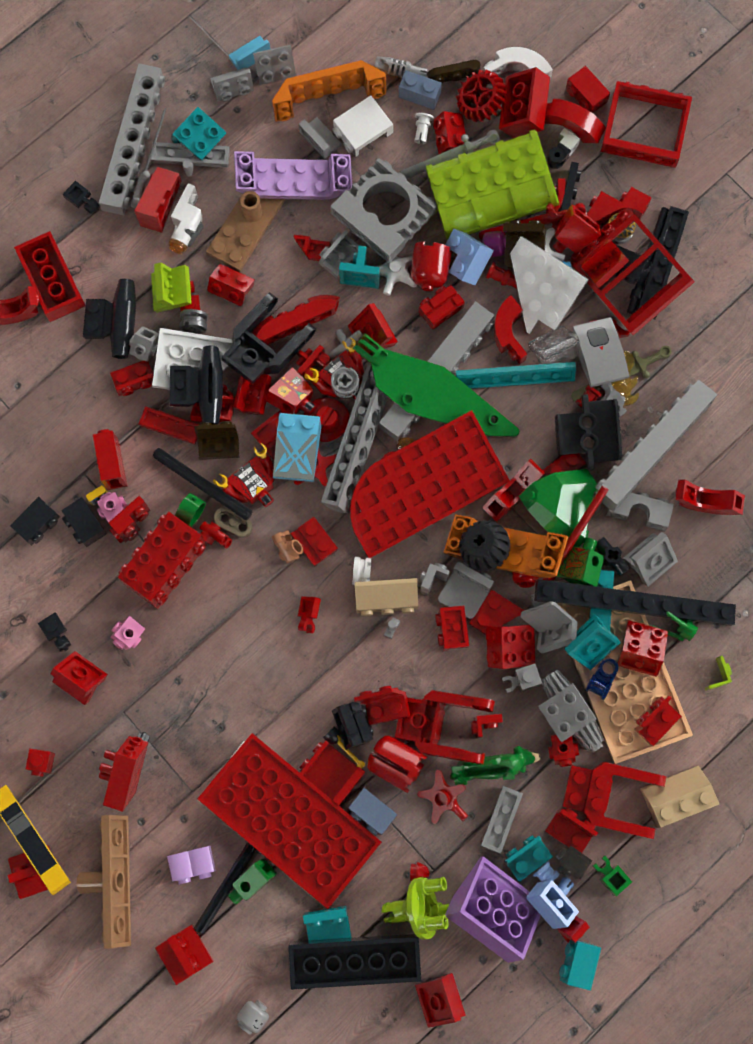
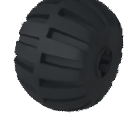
(484, 545)

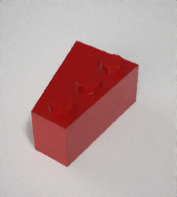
(158, 199)

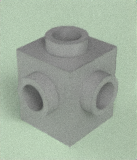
(144, 344)

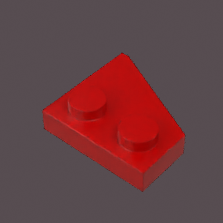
(495, 612)

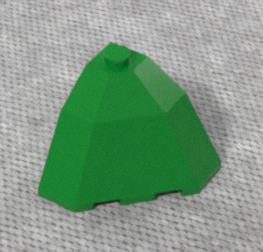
(561, 501)

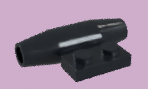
(113, 319)
(202, 385)

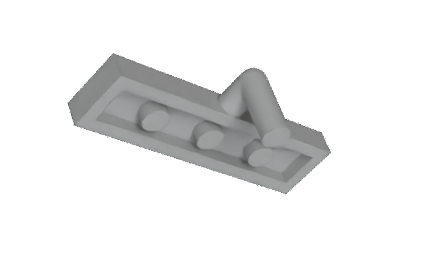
(179, 155)

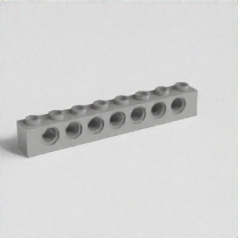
(144, 77)
(355, 444)

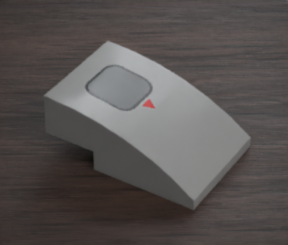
(601, 352)

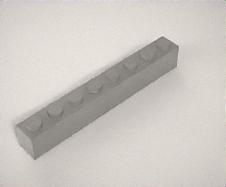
(449, 355)
(656, 444)

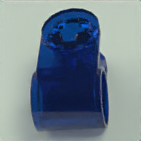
(602, 679)

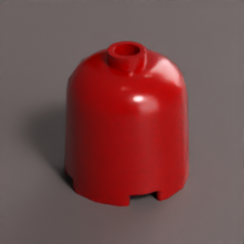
(430, 265)

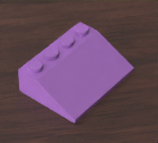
(495, 911)

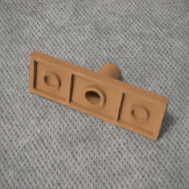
(243, 229)
(112, 881)

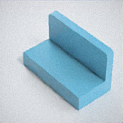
(244, 56)

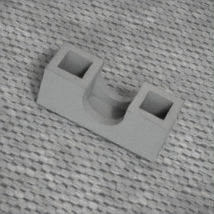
(657, 510)

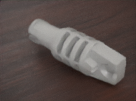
(397, 67)

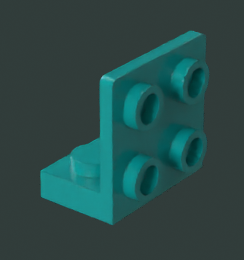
(198, 133)
(327, 923)

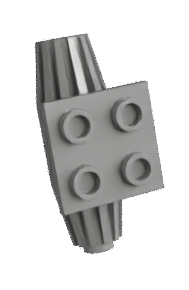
(569, 712)

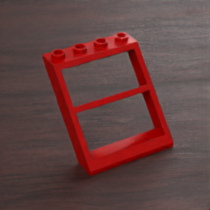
(660, 299)

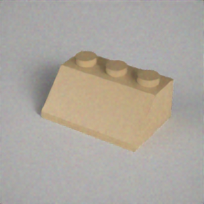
(386, 596)
(680, 798)

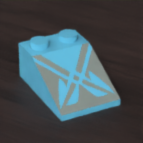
(296, 447)

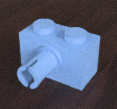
(552, 902)

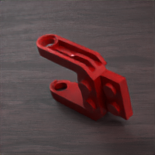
(427, 719)
(590, 792)

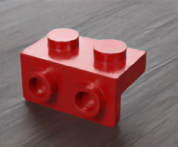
(448, 130)
(604, 262)
(229, 284)
(252, 397)

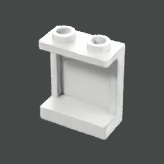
(362, 125)

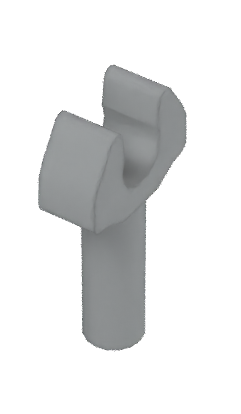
(392, 626)

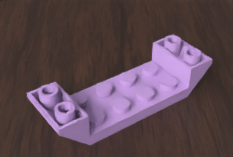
(293, 176)

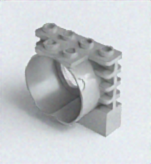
(383, 239)

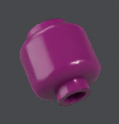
(496, 241)

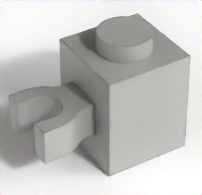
(525, 678)

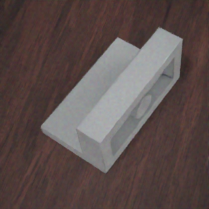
(319, 137)

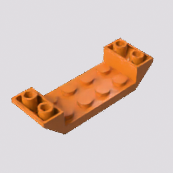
(326, 82)
(528, 554)

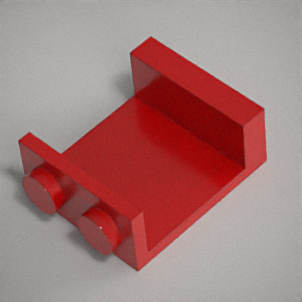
(331, 772)

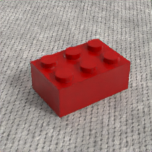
(525, 102)

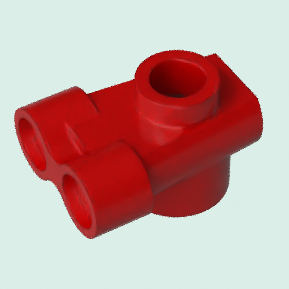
(212, 532)

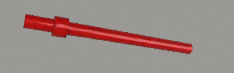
(582, 524)

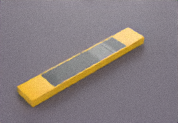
(31, 842)

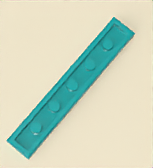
(518, 375)

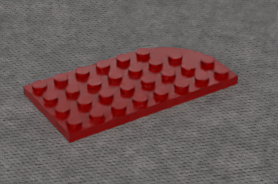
(424, 484)

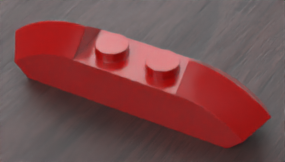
(287, 323)

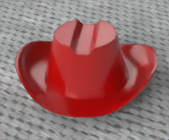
(333, 418)

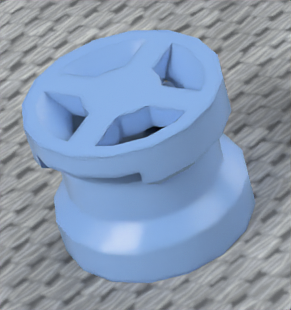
(546, 873)

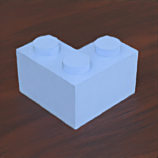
(471, 256)

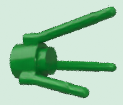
(686, 628)

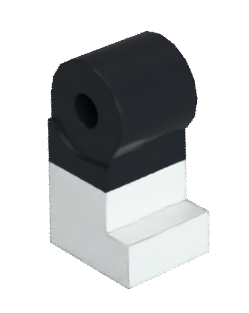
(561, 153)

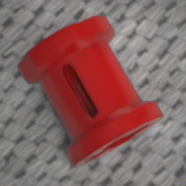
(592, 393)

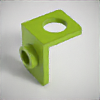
(725, 671)

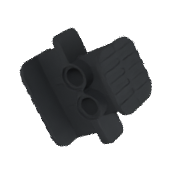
(603, 431)

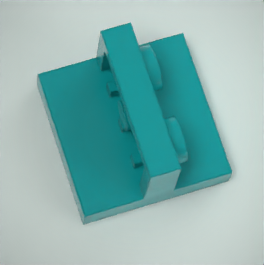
(359, 273)
(592, 643)

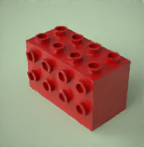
(162, 560)

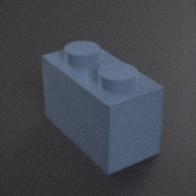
(420, 90)
(372, 811)

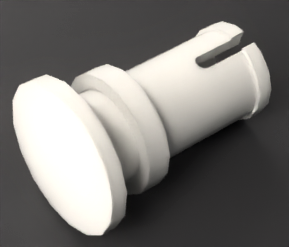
(423, 124)

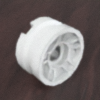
(361, 570)

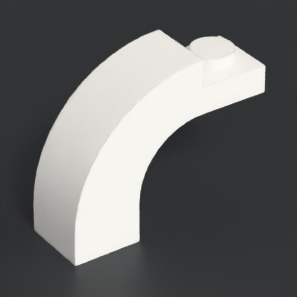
(517, 60)

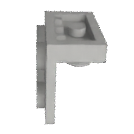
(232, 84)

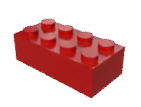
(50, 276)

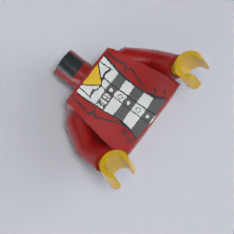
(322, 379)
(251, 481)

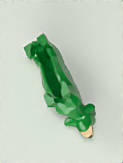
(494, 766)

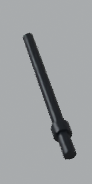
(636, 293)

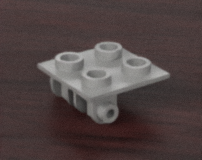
(274, 64)

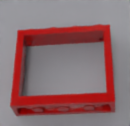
(640, 151)

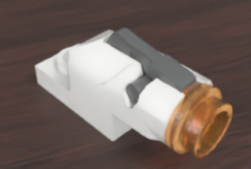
(186, 221)

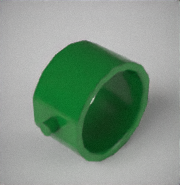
(190, 509)

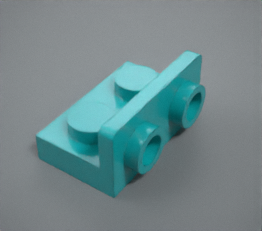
(528, 858)

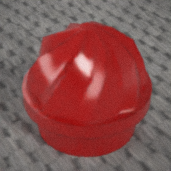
(419, 870)

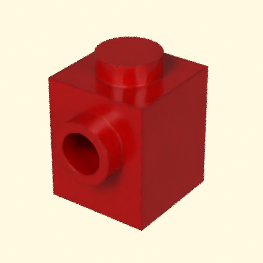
(40, 762)

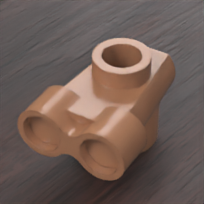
(288, 549)

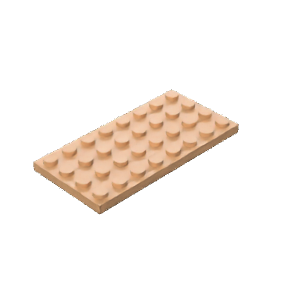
(629, 695)

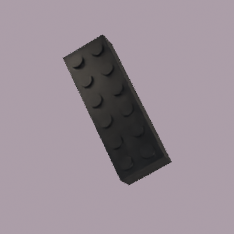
(354, 961)

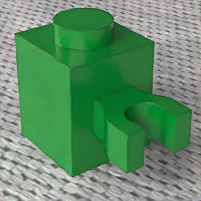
(613, 877)

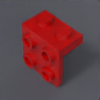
(510, 646)

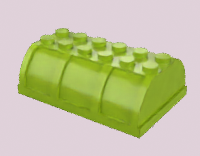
(492, 185)

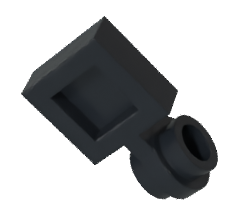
(78, 195)
(53, 628)

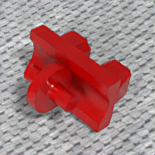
(310, 361)

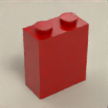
(109, 459)

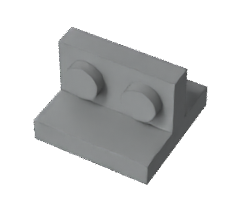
(652, 558)

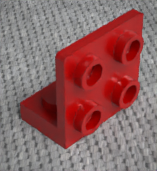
(643, 648)
(384, 705)
(658, 722)
(570, 830)

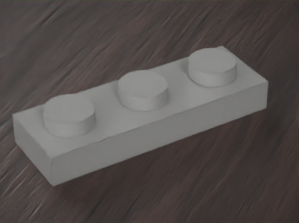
(501, 819)

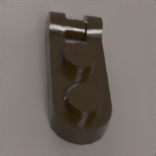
(455, 71)

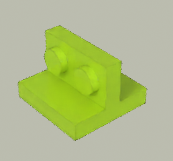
(170, 287)

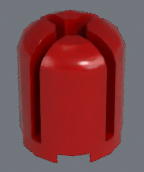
(395, 762)

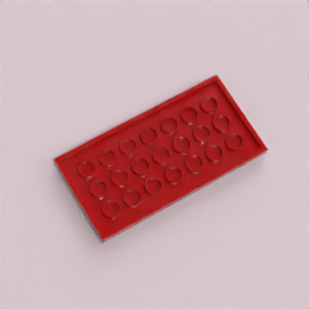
(289, 820)

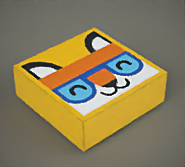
(95, 495)

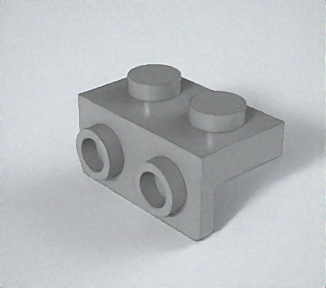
(340, 251)
(434, 571)

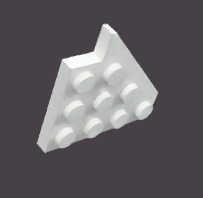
(544, 285)
(182, 349)

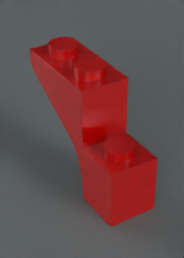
(606, 206)

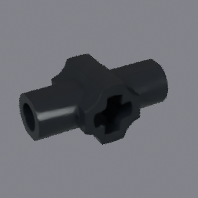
(617, 563)

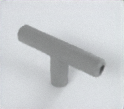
(342, 337)

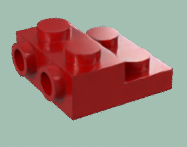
(124, 523)

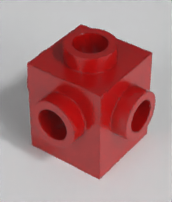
(561, 758)

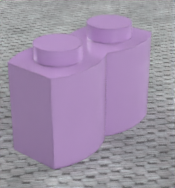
(190, 864)

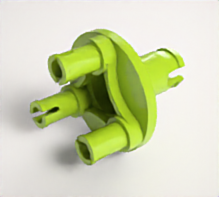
(420, 907)

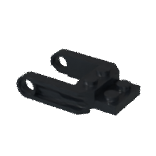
(253, 357)

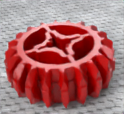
(486, 99)

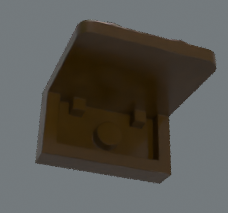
(532, 231)
(217, 440)

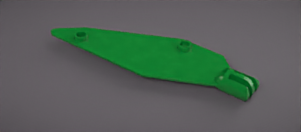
(429, 389)

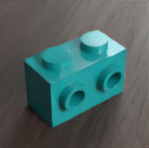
(580, 964)

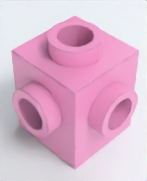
(110, 505)
(133, 631)

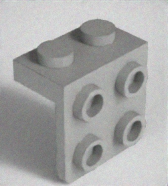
(466, 588)
(554, 626)

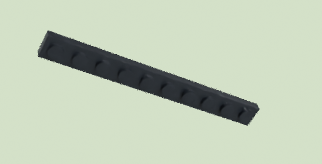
(634, 602)

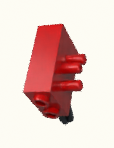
(125, 772)

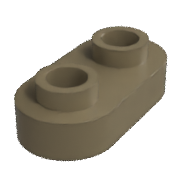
(233, 523)

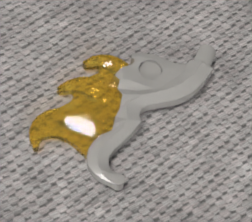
(622, 389)

